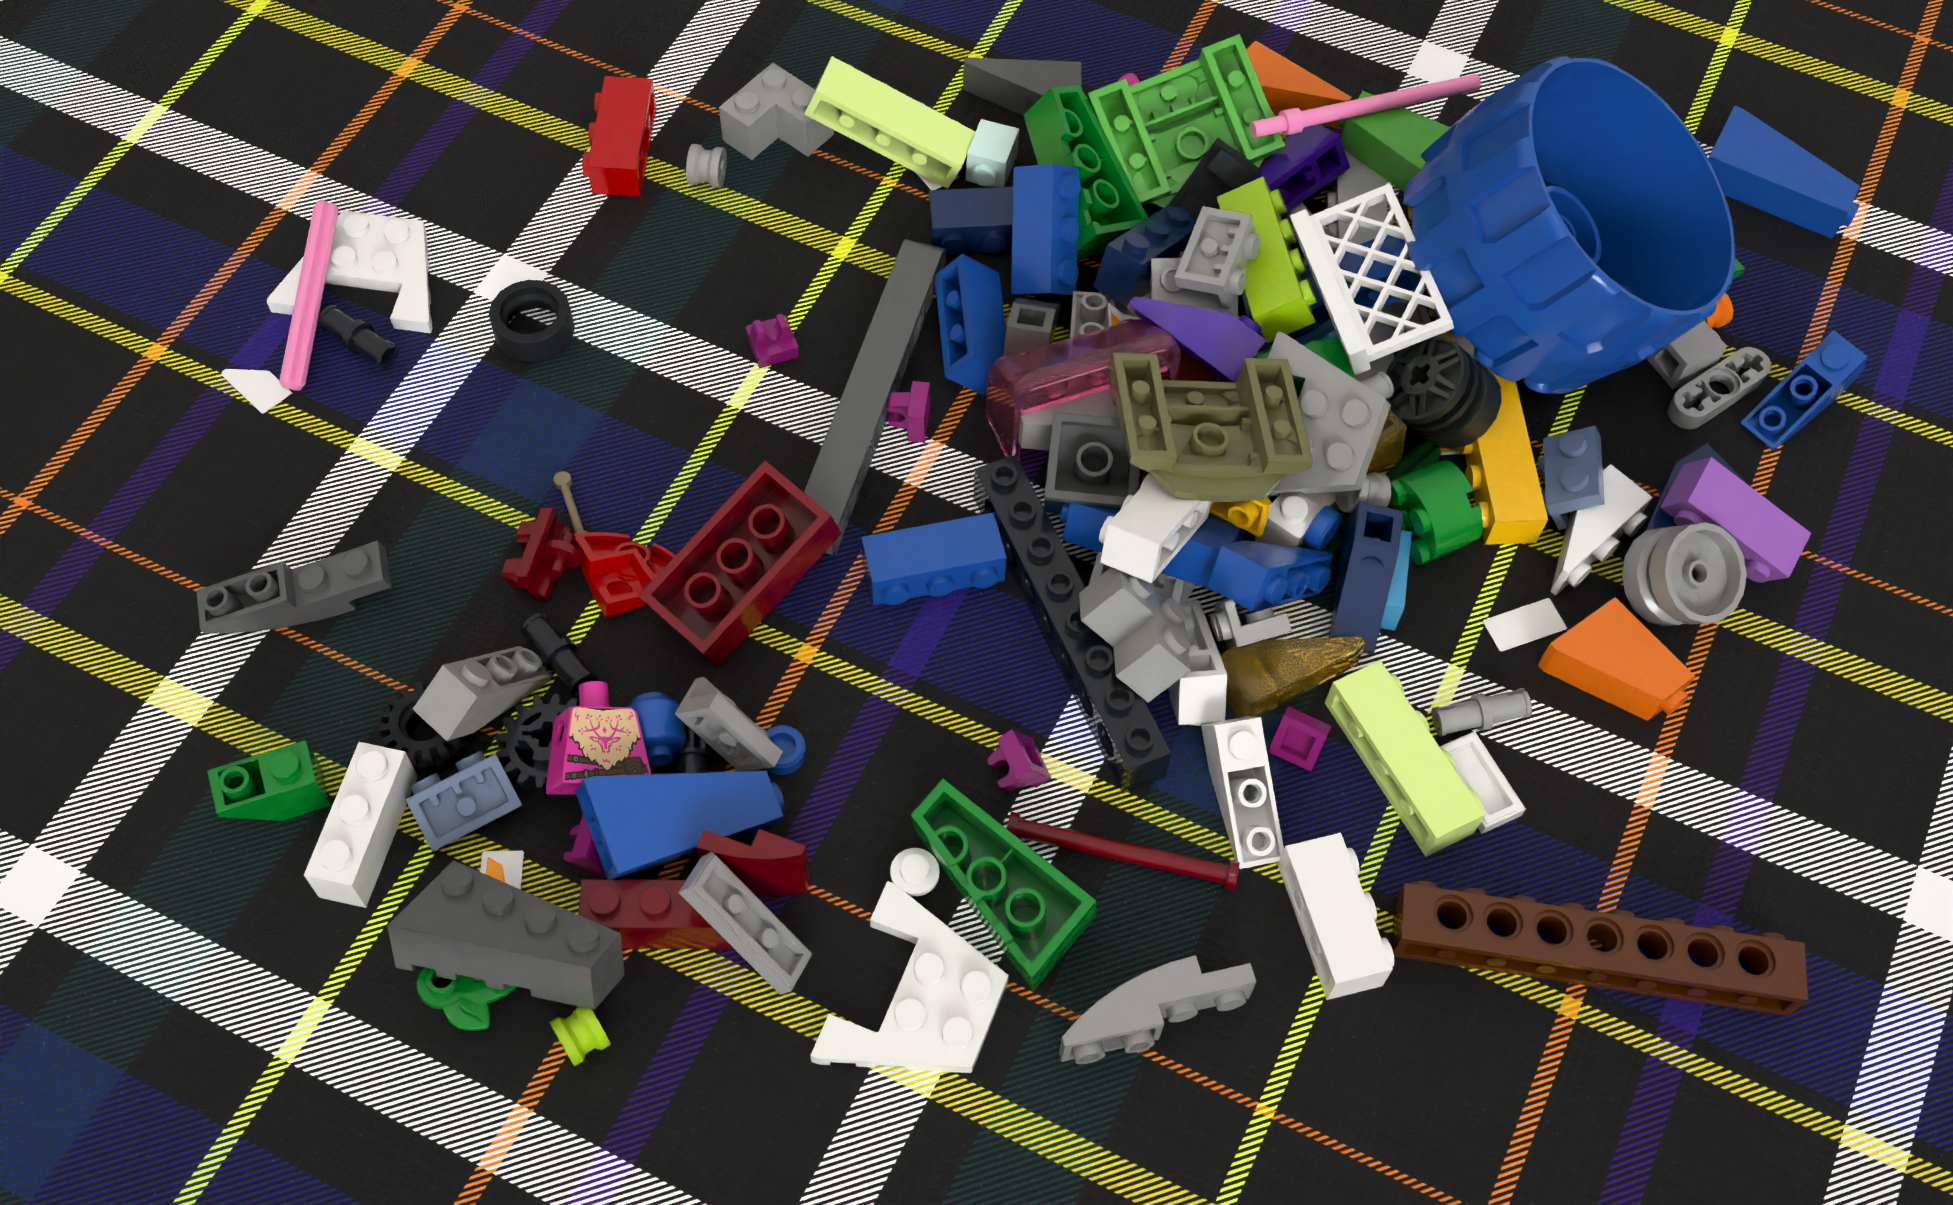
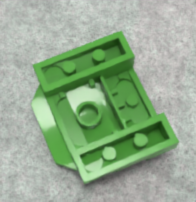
(1175, 117)

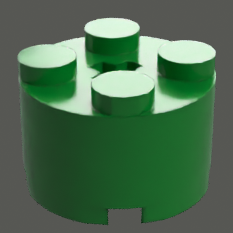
(1436, 510)

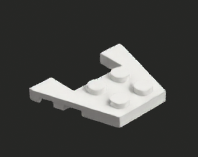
(374, 255)
(939, 1004)

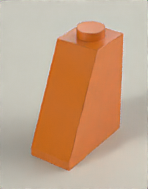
(1619, 663)

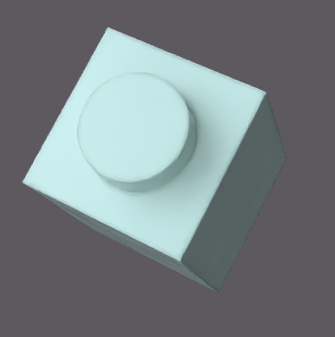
(992, 154)

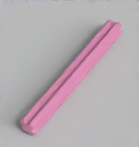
(309, 296)

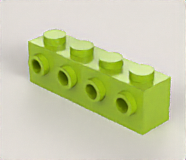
(1273, 279)

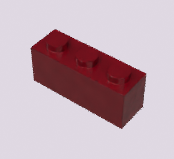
(648, 914)

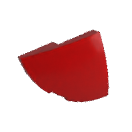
(619, 569)

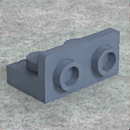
(462, 801)

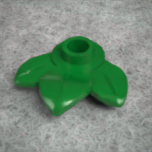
(462, 1000)

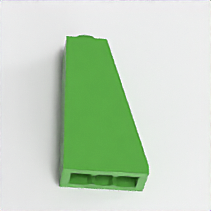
(1390, 141)

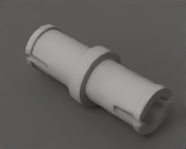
(1481, 712)

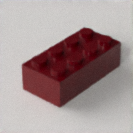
(741, 563)

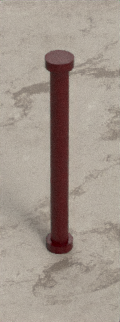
(1124, 851)

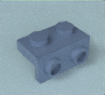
(1571, 473)

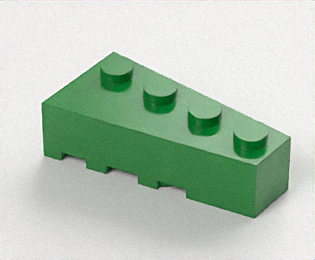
(1070, 135)
(1010, 887)

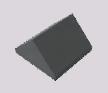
(1089, 461)

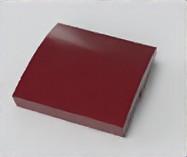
(767, 867)

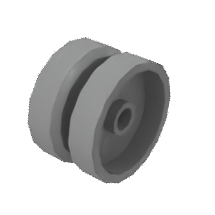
(1684, 574)

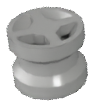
(706, 165)
(1375, 490)

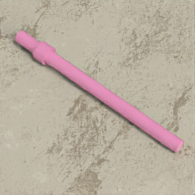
(1294, 120)

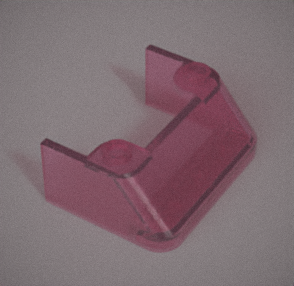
(1067, 372)

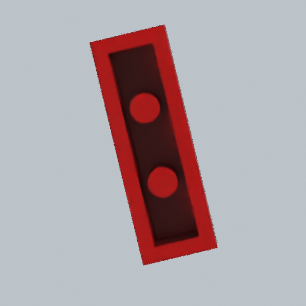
(620, 136)

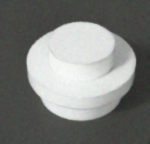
(915, 871)

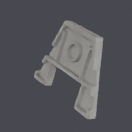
(1339, 421)

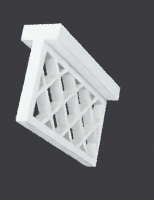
(1340, 299)

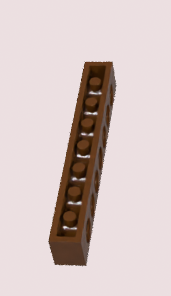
(1777, 963)

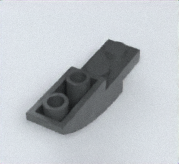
(289, 597)

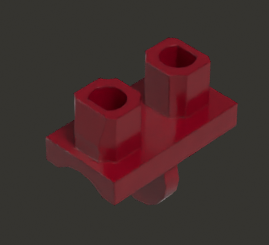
(546, 554)

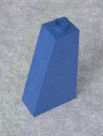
(1780, 176)
(1191, 563)
(660, 817)

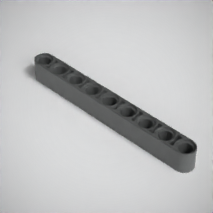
(876, 374)

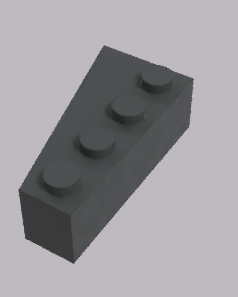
(507, 938)

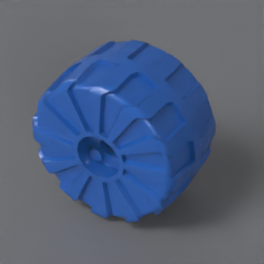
(1571, 225)

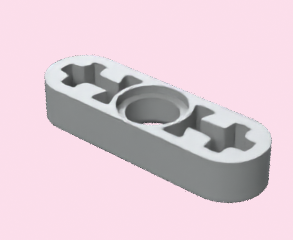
(1715, 403)

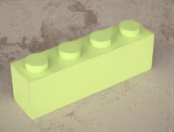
(890, 122)
(1404, 758)

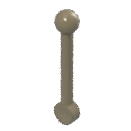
(563, 482)

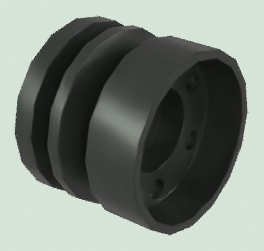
(1443, 392)

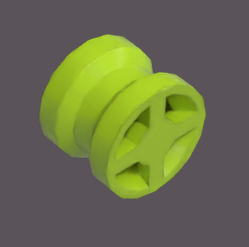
(580, 1034)

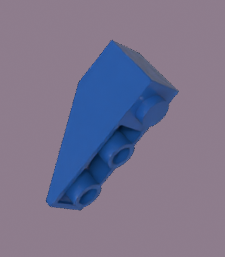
(1806, 391)
(1268, 574)

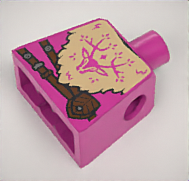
(594, 741)

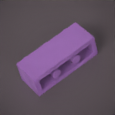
(1717, 496)

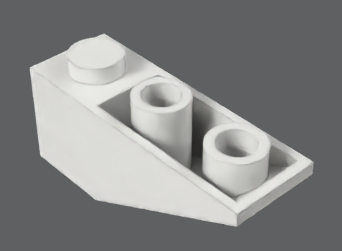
(1596, 530)
(1244, 789)

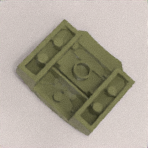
(1211, 435)

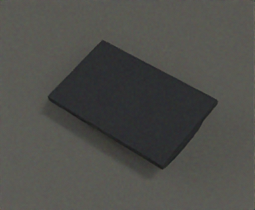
(1215, 175)

